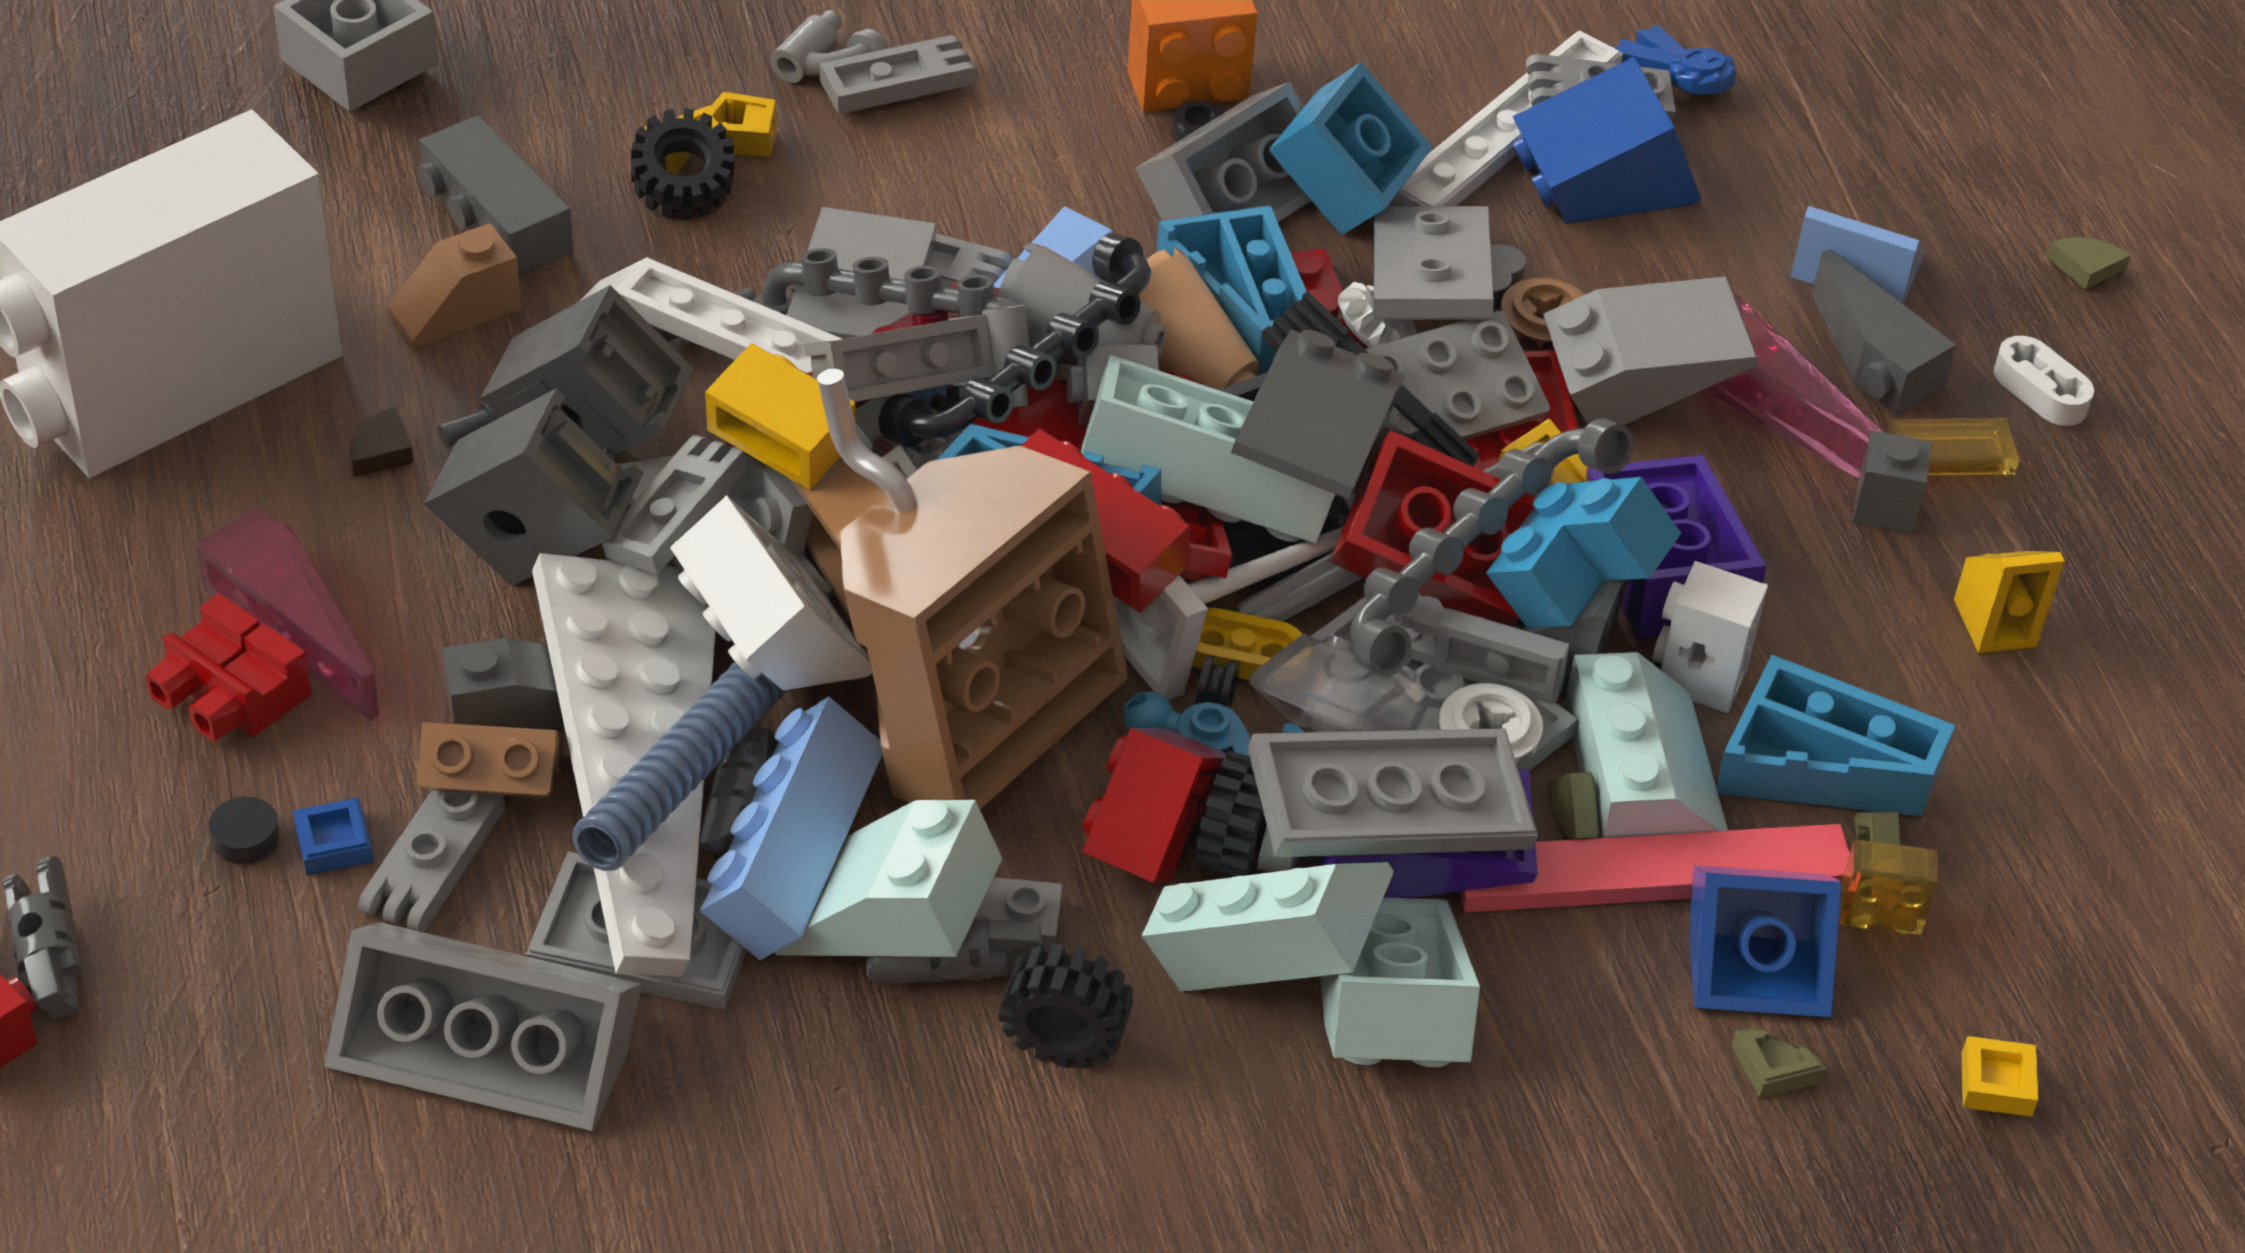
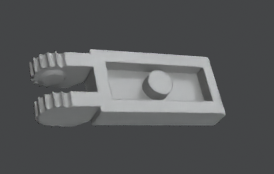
(1485, 650)

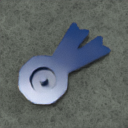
(1690, 69)

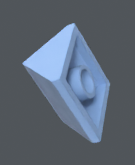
(1879, 254)

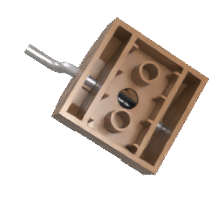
(974, 602)

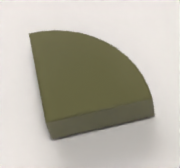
(2088, 259)
(1575, 804)
(1877, 827)
(1775, 1064)

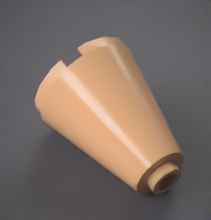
(1199, 333)

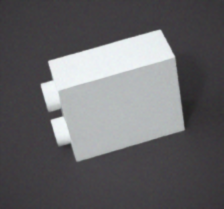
(165, 294)

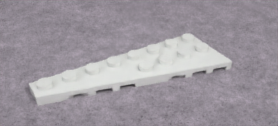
(625, 668)

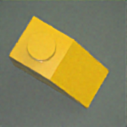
(2007, 597)

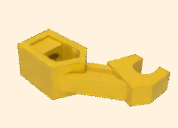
(750, 125)

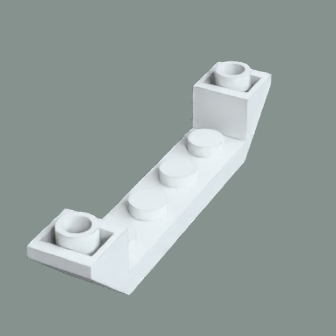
(723, 322)

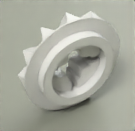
(1358, 313)
(1499, 708)

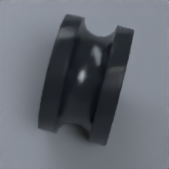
(1217, 682)

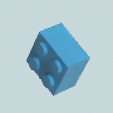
(1351, 148)

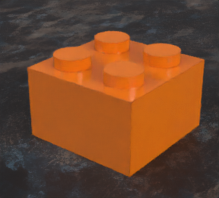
(1191, 51)

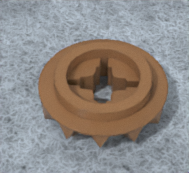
(1535, 297)

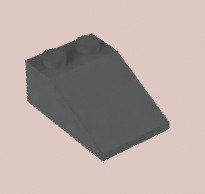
(1320, 412)

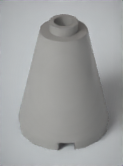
(1056, 285)

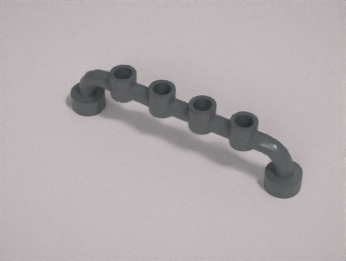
(873, 286)
(1386, 646)

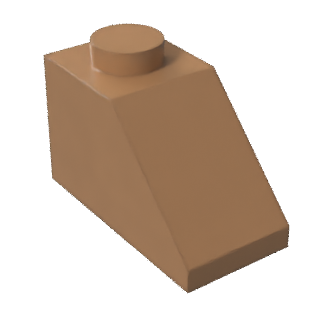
(457, 287)

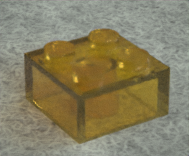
(1888, 887)

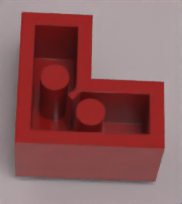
(1151, 801)

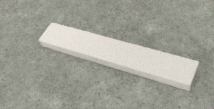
(1486, 140)

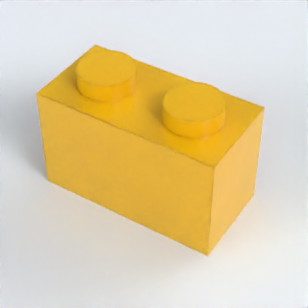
(773, 415)

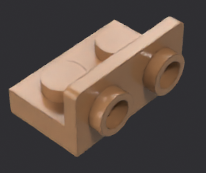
(489, 759)

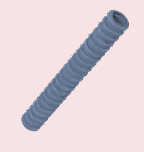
(673, 768)

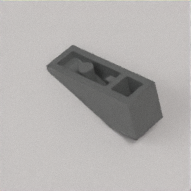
(1880, 339)
(502, 685)

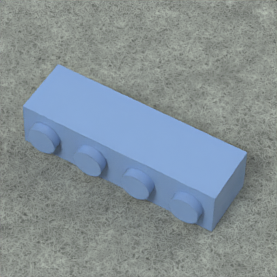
(792, 828)

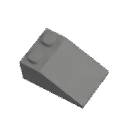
(1648, 345)

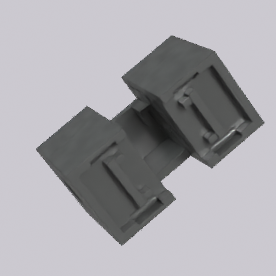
(566, 407)

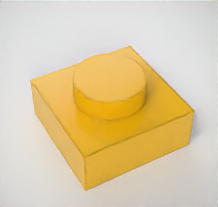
(1999, 1076)

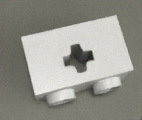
(1710, 633)

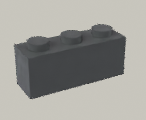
(490, 183)

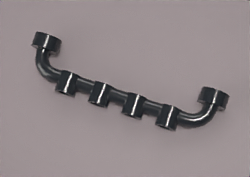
(1117, 299)

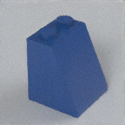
(1605, 149)

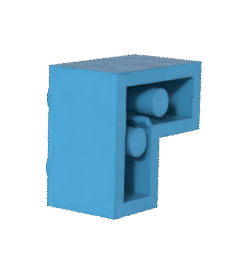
(1578, 541)

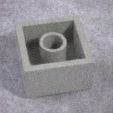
(356, 45)

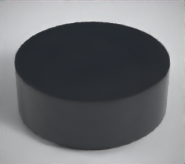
(1193, 116)
(244, 829)

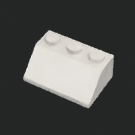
(766, 602)

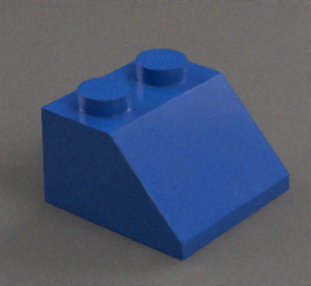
(1763, 940)

